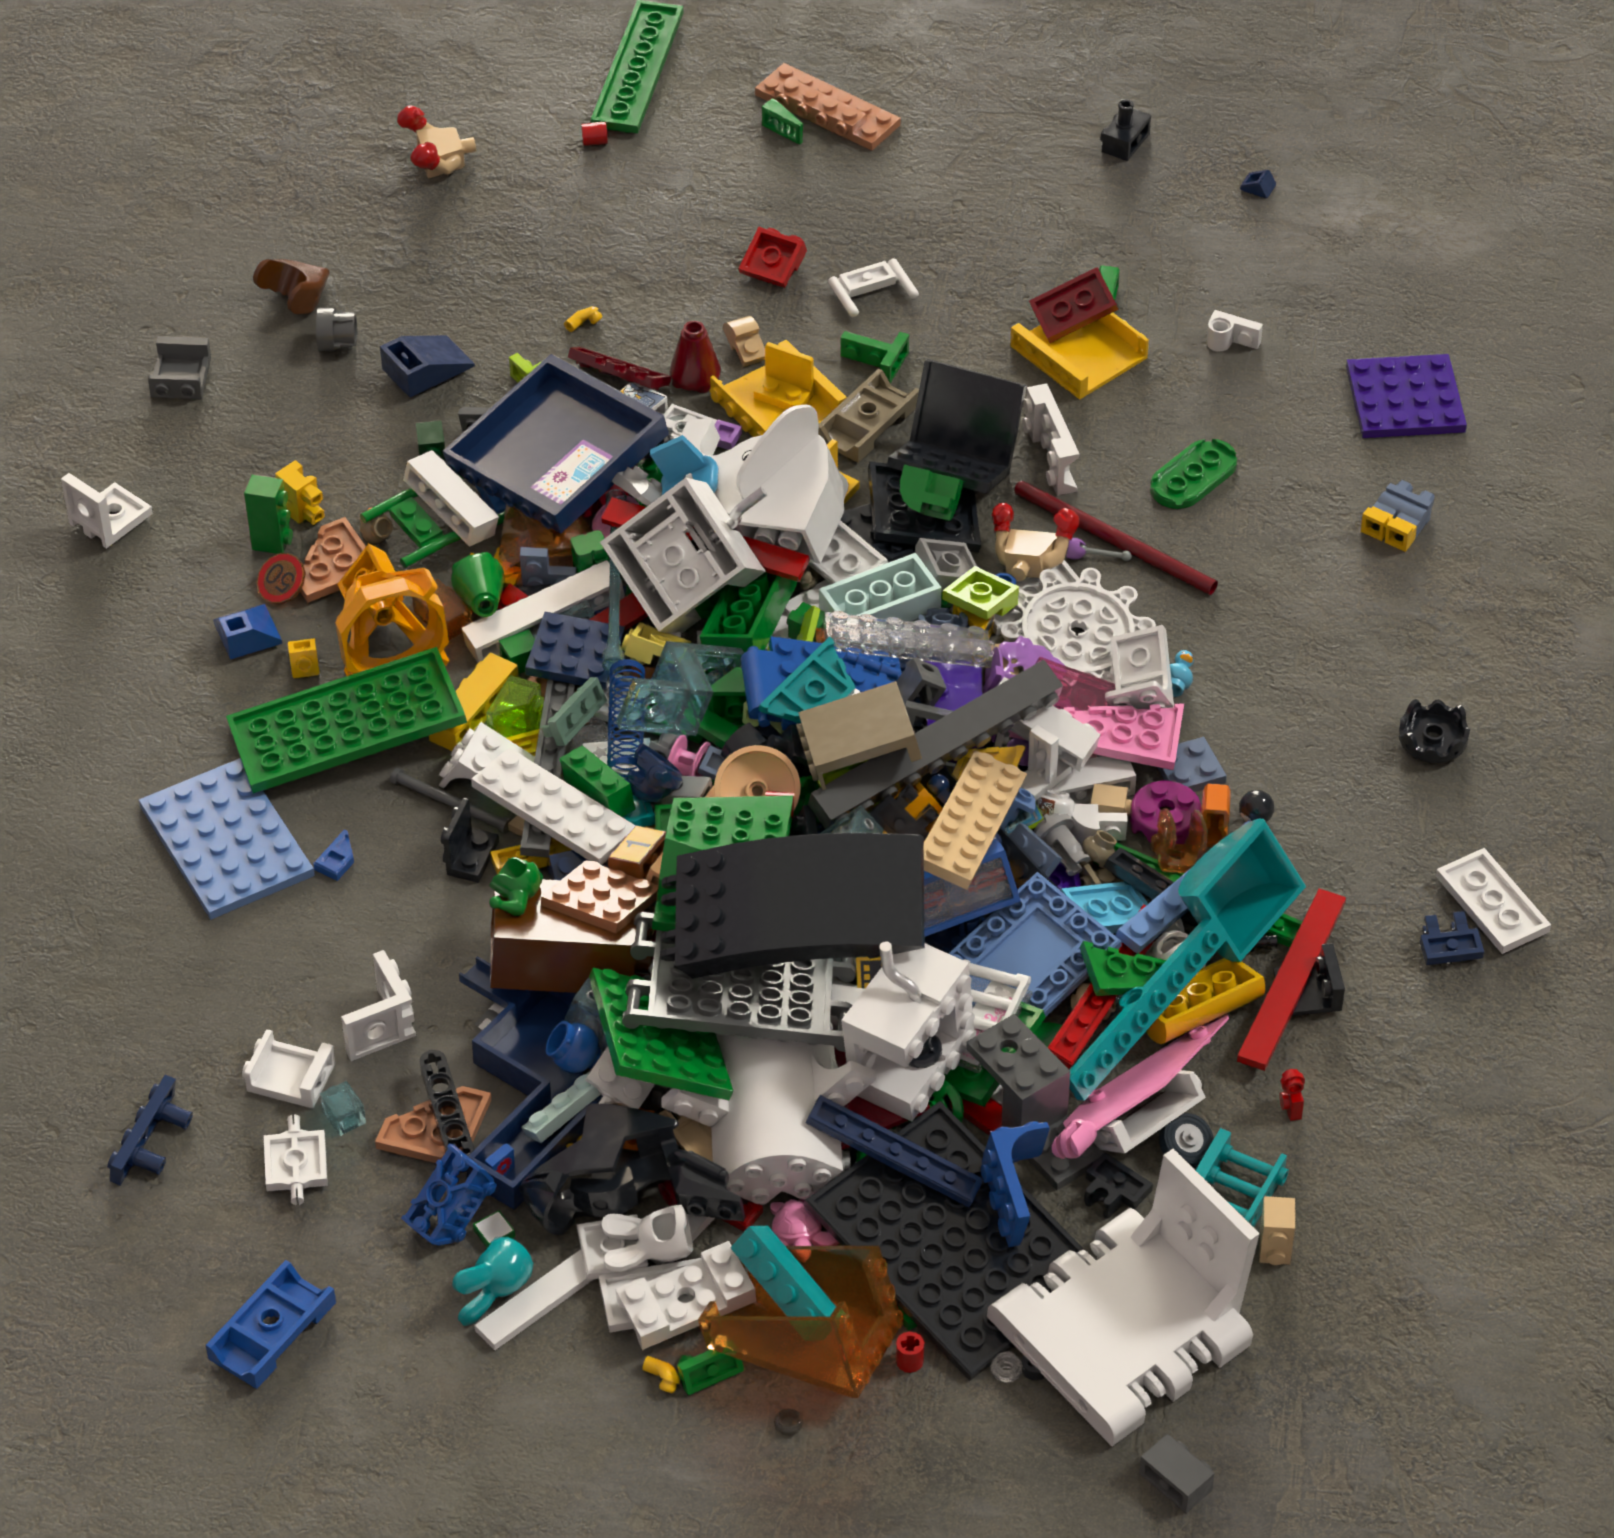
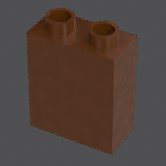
(555, 950)

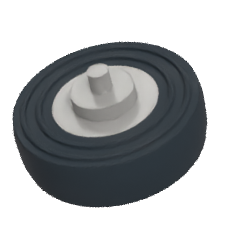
(1188, 1137)

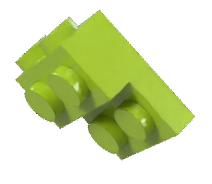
(982, 593)

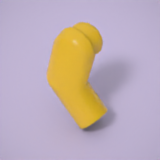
(581, 316)
(665, 1371)

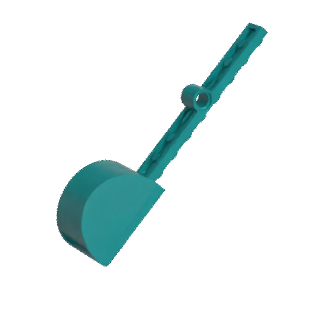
(1235, 899)

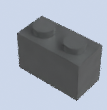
(1177, 1473)

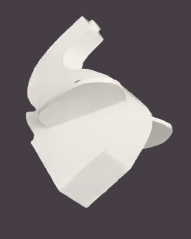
(793, 469)

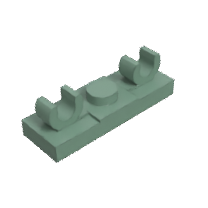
(575, 712)

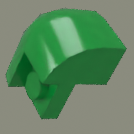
(930, 492)

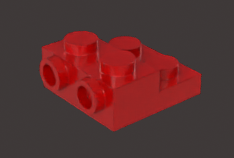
(773, 256)

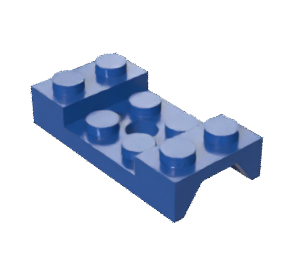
(251, 1347)

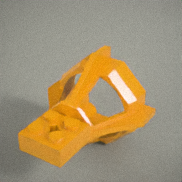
(375, 598)

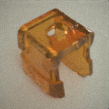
(1164, 842)

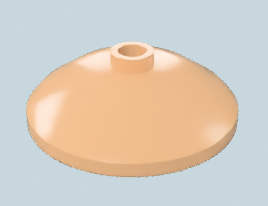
(756, 768)

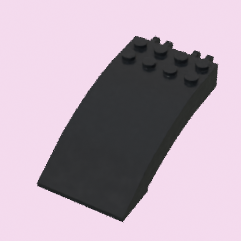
(795, 901)

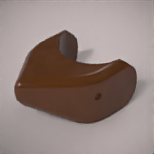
(297, 280)

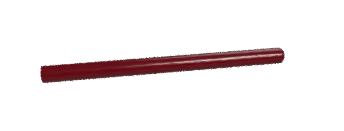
(1119, 539)

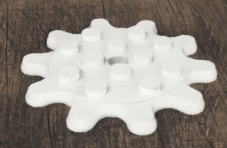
(1081, 604)

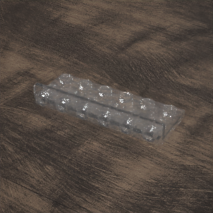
(909, 639)

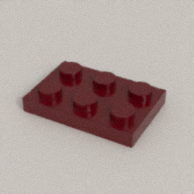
(1073, 305)

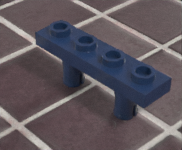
(146, 1120)

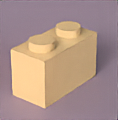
(1277, 1230)

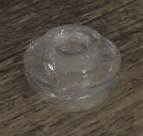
(1006, 1360)

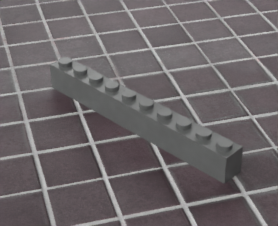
(939, 743)

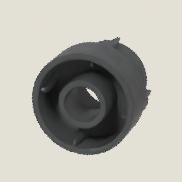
(335, 329)

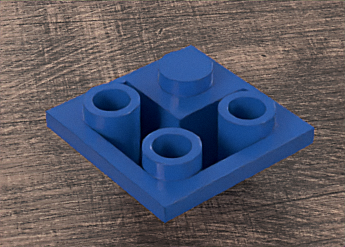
(247, 631)

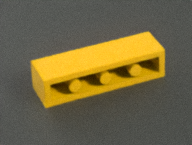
(476, 697)

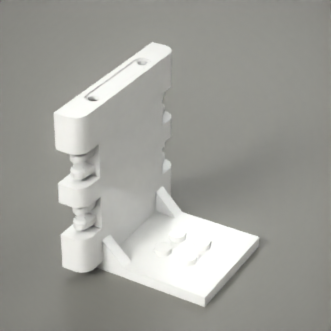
(1142, 1306)

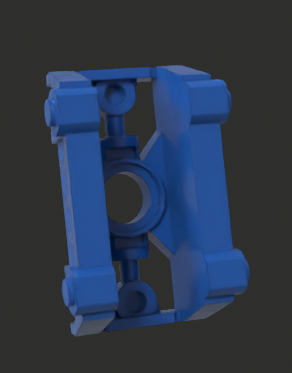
(461, 1199)

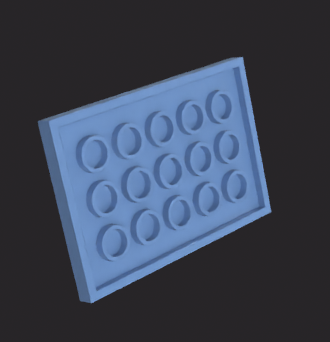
(226, 839)

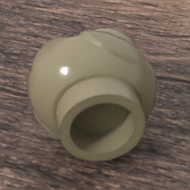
(376, 529)
(1098, 848)

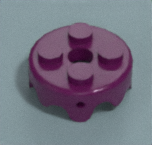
(1158, 794)

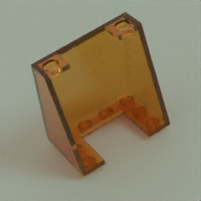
(822, 1351)

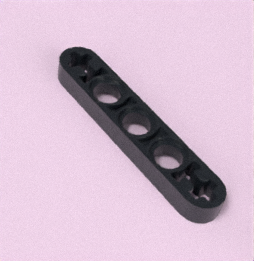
(445, 1098)

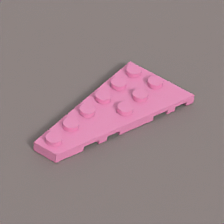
(1134, 734)

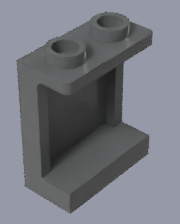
(180, 367)

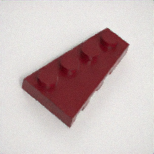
(620, 368)

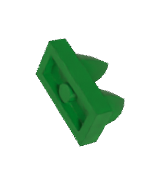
(706, 1370)

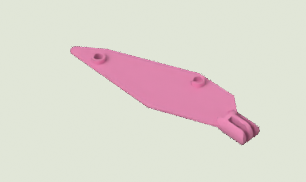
(1130, 1089)

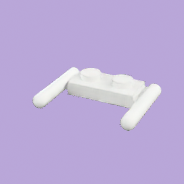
(869, 279)

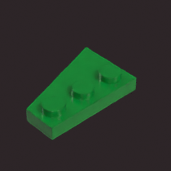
(1116, 972)

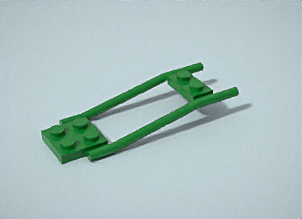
(415, 524)

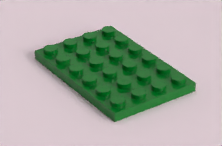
(655, 1054)

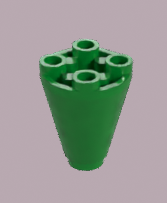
(479, 582)

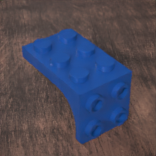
(997, 1169)

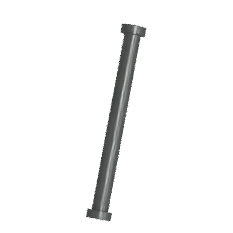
(398, 776)

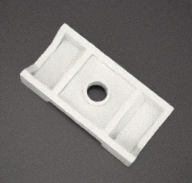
(1047, 425)
(655, 1304)

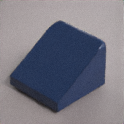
(1259, 183)

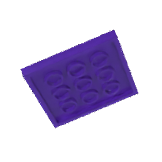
(1406, 396)

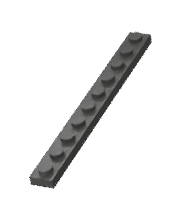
(547, 756)

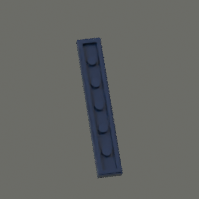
(894, 1151)

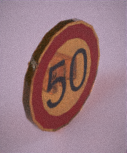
(281, 578)

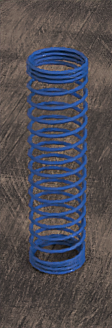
(620, 684)

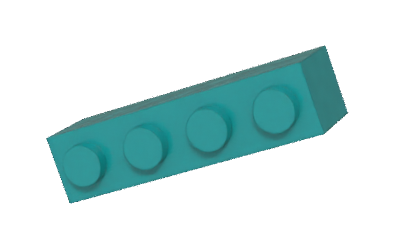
(781, 1274)

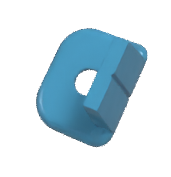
(680, 458)

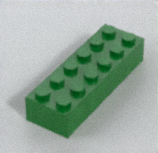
(748, 613)

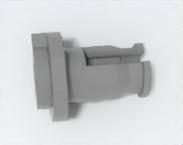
(1056, 834)

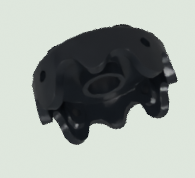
(1434, 718)

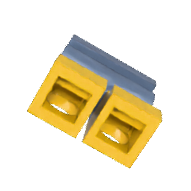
(1398, 513)

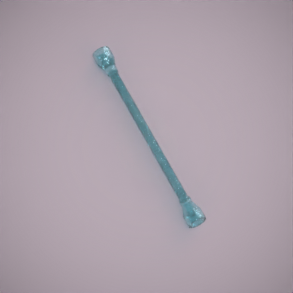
(613, 650)

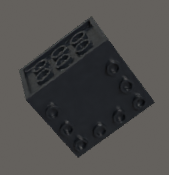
(963, 426)

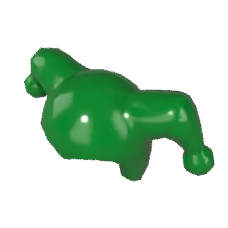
(517, 883)

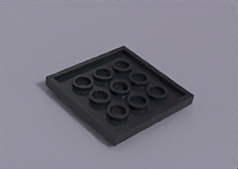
(900, 524)

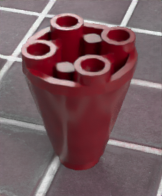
(694, 359)

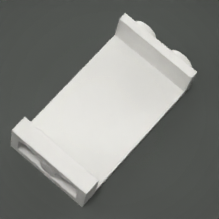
(1180, 1095)

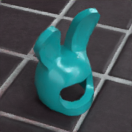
(498, 1272)

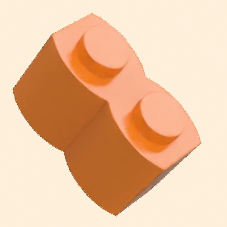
(1216, 811)

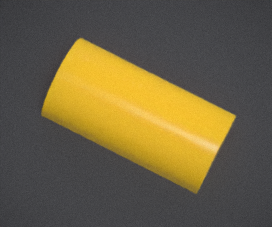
(1207, 996)

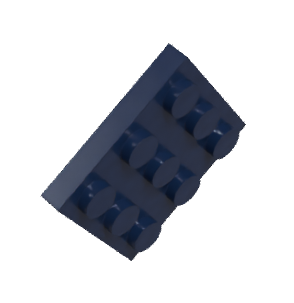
(570, 650)

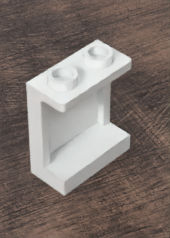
(288, 1071)

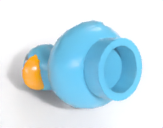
(1180, 673)

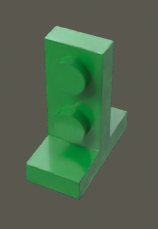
(876, 353)

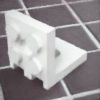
(93, 509)
(390, 1016)

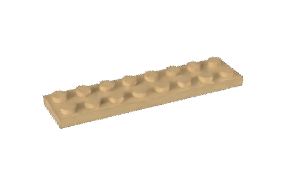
(971, 819)

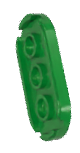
(1193, 473)

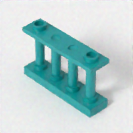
(1222, 1151)

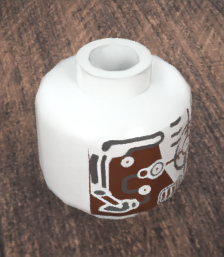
(1056, 803)

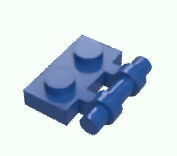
(863, 680)

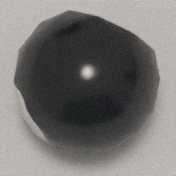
(1256, 805)

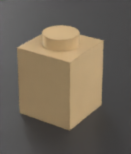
(1111, 799)

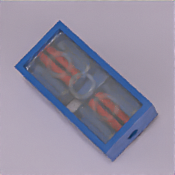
(989, 891)

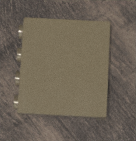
(856, 730)

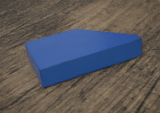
(336, 857)

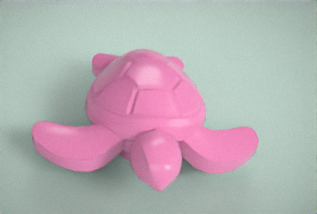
(797, 1226)

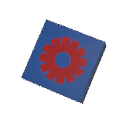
(502, 1160)

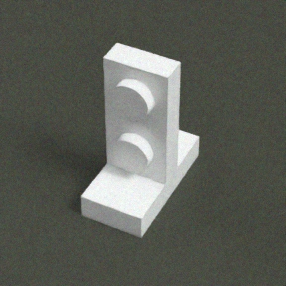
(1043, 764)

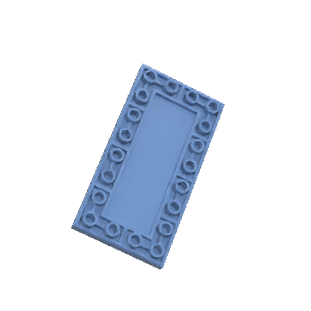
(1038, 942)

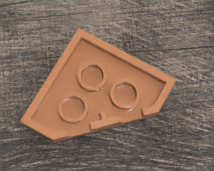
(330, 558)
(417, 1132)

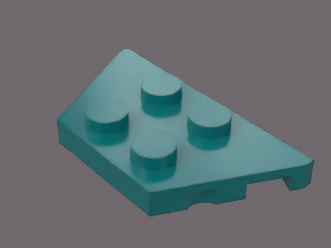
(814, 683)

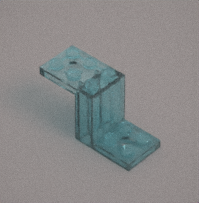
(677, 688)

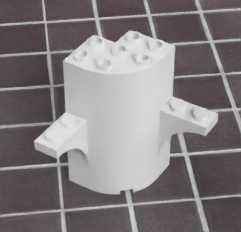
(763, 1125)

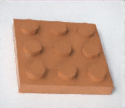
(601, 896)

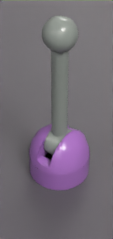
(1077, 549)

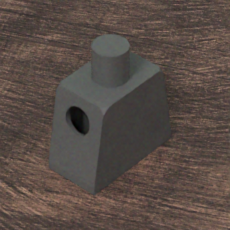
(921, 684)

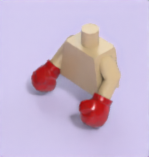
(437, 148)
(1031, 552)

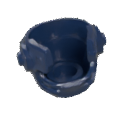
(655, 778)

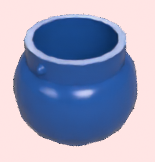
(573, 1047)

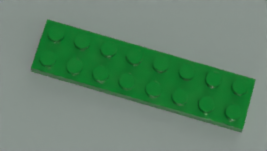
(637, 66)

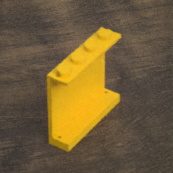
(1086, 356)
(757, 415)

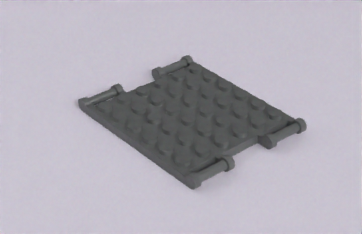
(756, 1002)

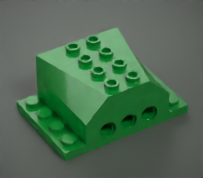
(712, 823)

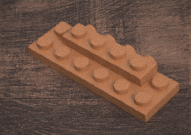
(828, 106)

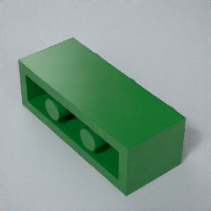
(268, 514)
(597, 780)

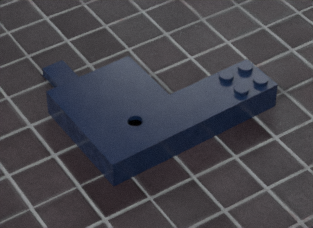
(515, 1052)

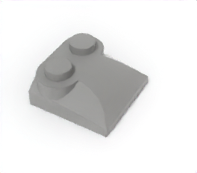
(636, 484)
(945, 559)

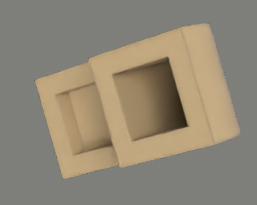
(744, 338)

